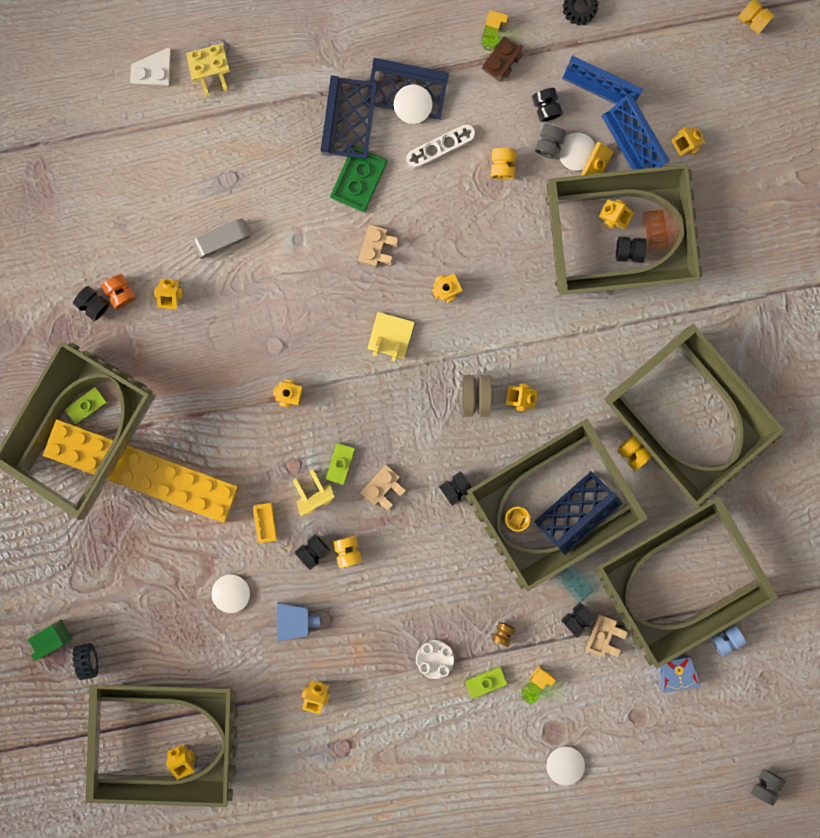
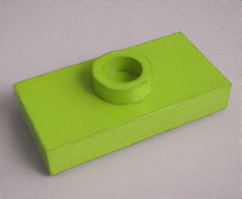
(86, 405)
(340, 463)
(485, 682)

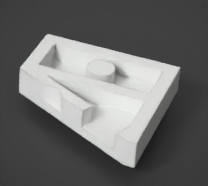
(152, 70)

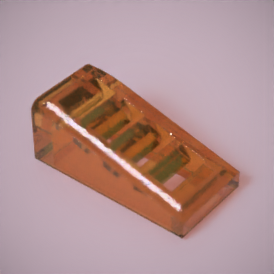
(665, 241)

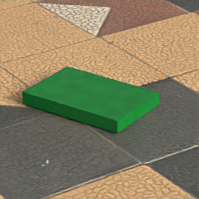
(358, 180)

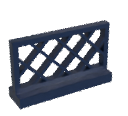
(409, 71)
(332, 112)
(600, 512)

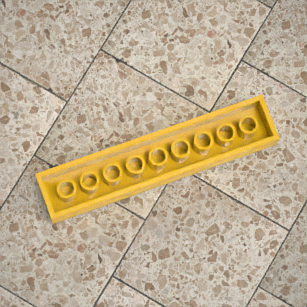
(143, 471)

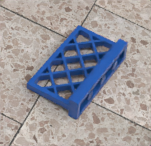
(599, 81)
(627, 137)

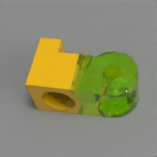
(490, 35)
(535, 685)

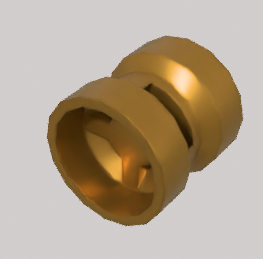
(503, 634)

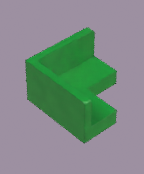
(49, 639)

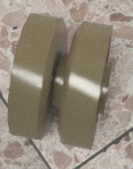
(478, 396)

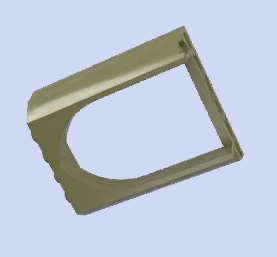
(662, 185)
(61, 381)
(752, 421)
(539, 564)
(669, 640)
(204, 787)

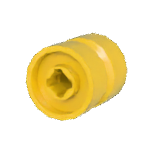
(756, 16)
(503, 163)
(634, 452)
(516, 518)
(347, 558)

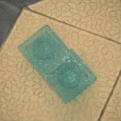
(574, 583)

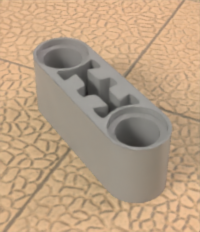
(221, 238)

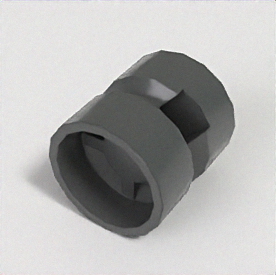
(551, 139)
(768, 787)

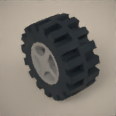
(85, 661)

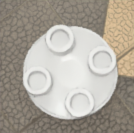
(413, 104)
(576, 151)
(230, 593)
(435, 659)
(565, 765)

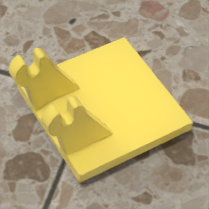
(207, 63)
(390, 336)
(323, 497)

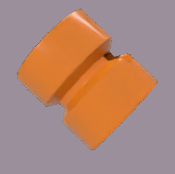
(115, 285)

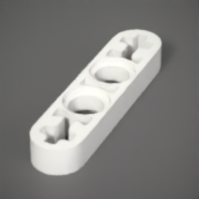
(439, 144)

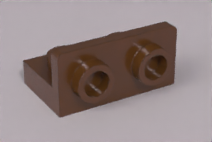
(502, 58)

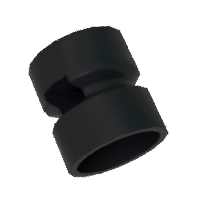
(550, 110)
(630, 249)
(91, 303)
(456, 488)
(312, 552)
(578, 619)

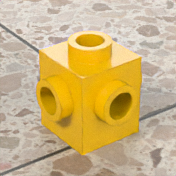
(688, 141)
(616, 214)
(450, 282)
(168, 293)
(295, 393)
(521, 397)
(315, 696)
(180, 761)

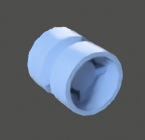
(734, 638)

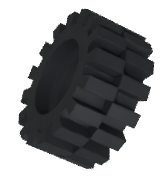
(577, 17)

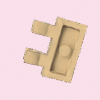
(373, 246)
(379, 486)
(601, 635)

